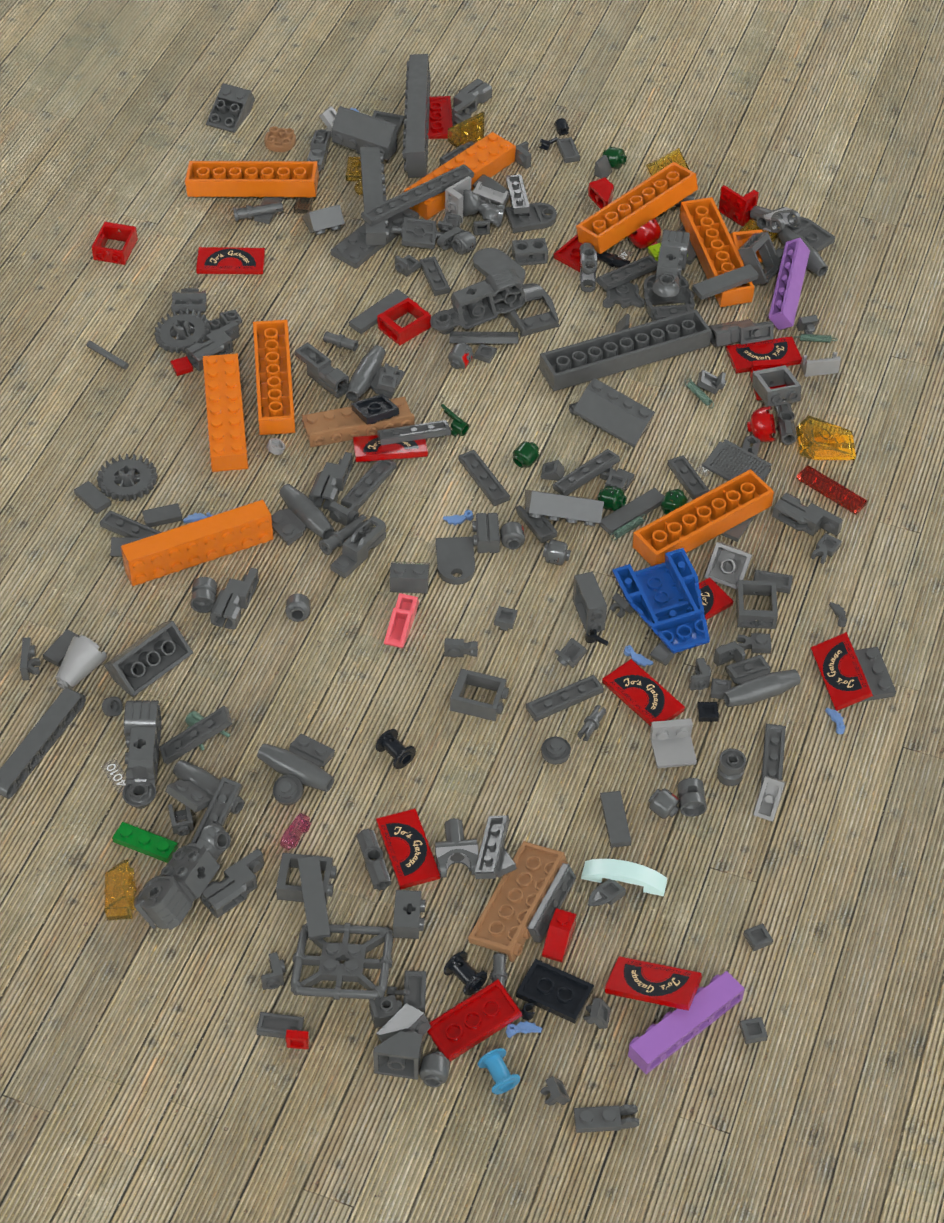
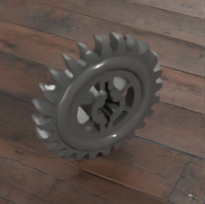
(178, 326)
(109, 478)

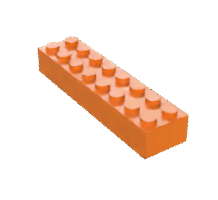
(484, 157)
(252, 179)
(637, 207)
(714, 247)
(273, 377)
(225, 413)
(703, 517)
(197, 542)

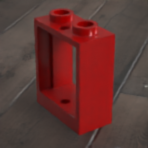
(110, 231)
(395, 332)

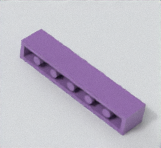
(789, 284)
(683, 1025)

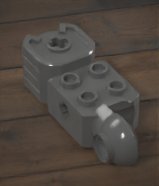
(671, 262)
(482, 301)
(142, 738)
(171, 894)

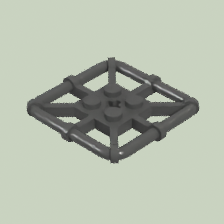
(351, 970)

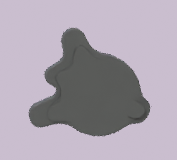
(625, 295)

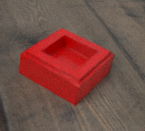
(181, 366)
(297, 1039)

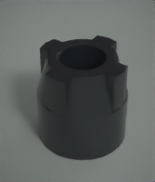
(561, 126)

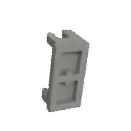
(491, 196)
(820, 366)

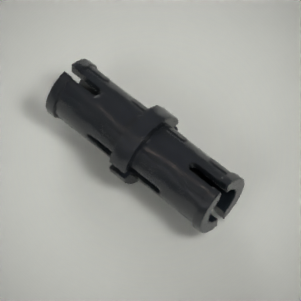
(612, 259)

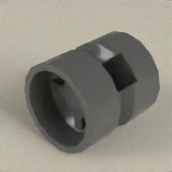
(203, 594)
(731, 767)
(691, 797)

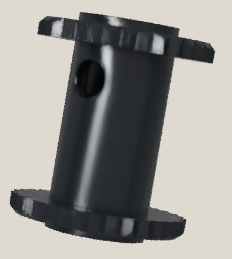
(401, 754)
(465, 973)

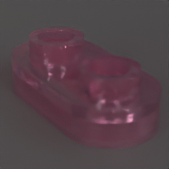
(292, 835)

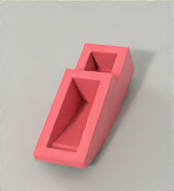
(401, 620)

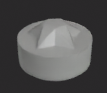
(275, 446)

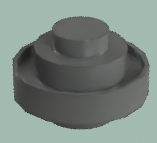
(555, 750)
(288, 790)

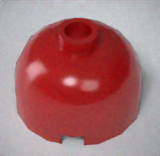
(646, 235)
(762, 424)

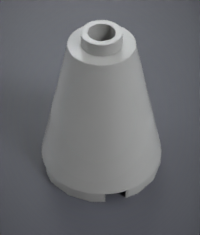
(79, 661)

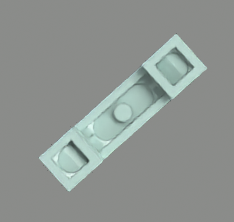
(626, 872)

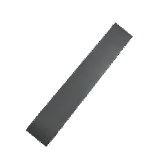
(39, 741)

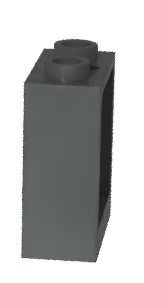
(762, 243)
(773, 377)
(589, 602)
(765, 618)
(474, 707)
(294, 893)

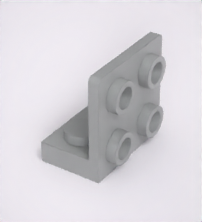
(454, 196)
(672, 743)

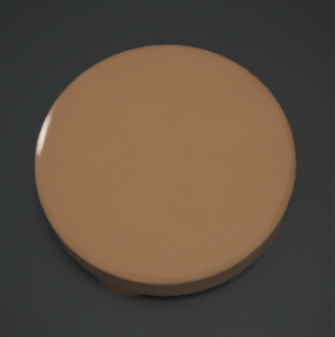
(280, 139)

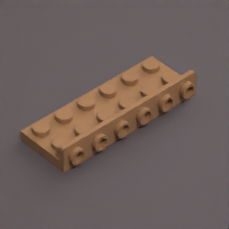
(344, 424)
(516, 900)

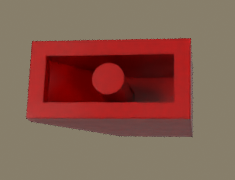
(601, 192)
(559, 935)

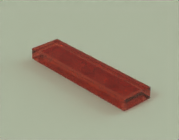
(832, 489)

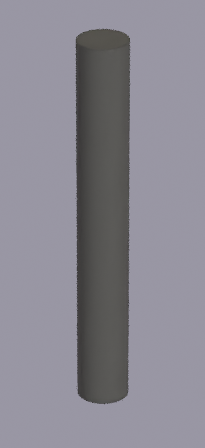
(108, 355)

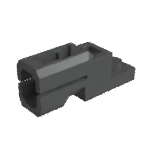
(468, 97)
(741, 331)
(218, 343)
(321, 371)
(331, 481)
(804, 518)
(357, 546)
(232, 599)
(235, 887)

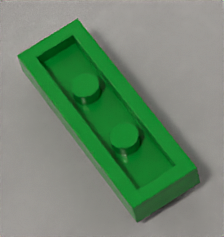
(145, 842)

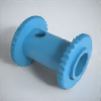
(494, 1063)

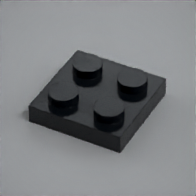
(375, 409)

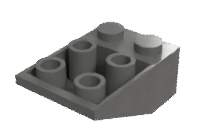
(230, 108)

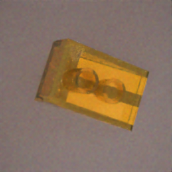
(824, 440)

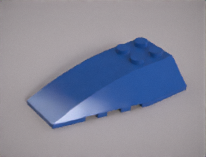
(667, 600)

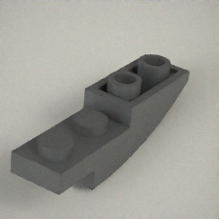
(319, 148)

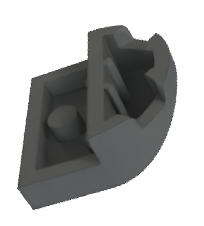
(190, 299)

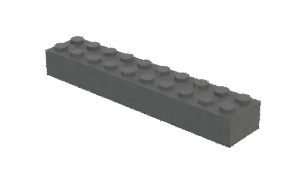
(416, 116)
(624, 350)

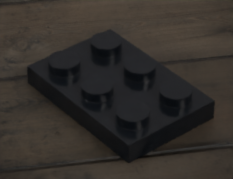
(555, 991)

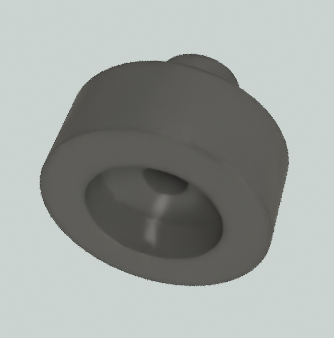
(112, 706)

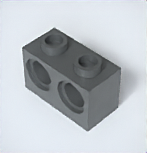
(530, 251)

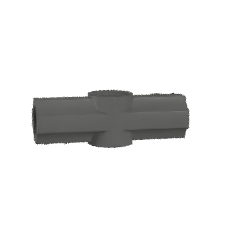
(786, 424)
(376, 868)

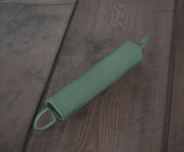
(816, 338)
(699, 393)
(628, 527)

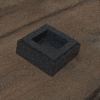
(707, 711)

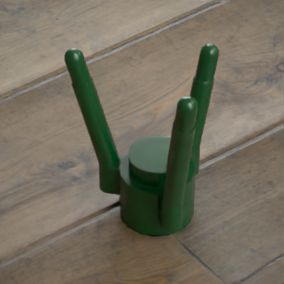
(458, 425)

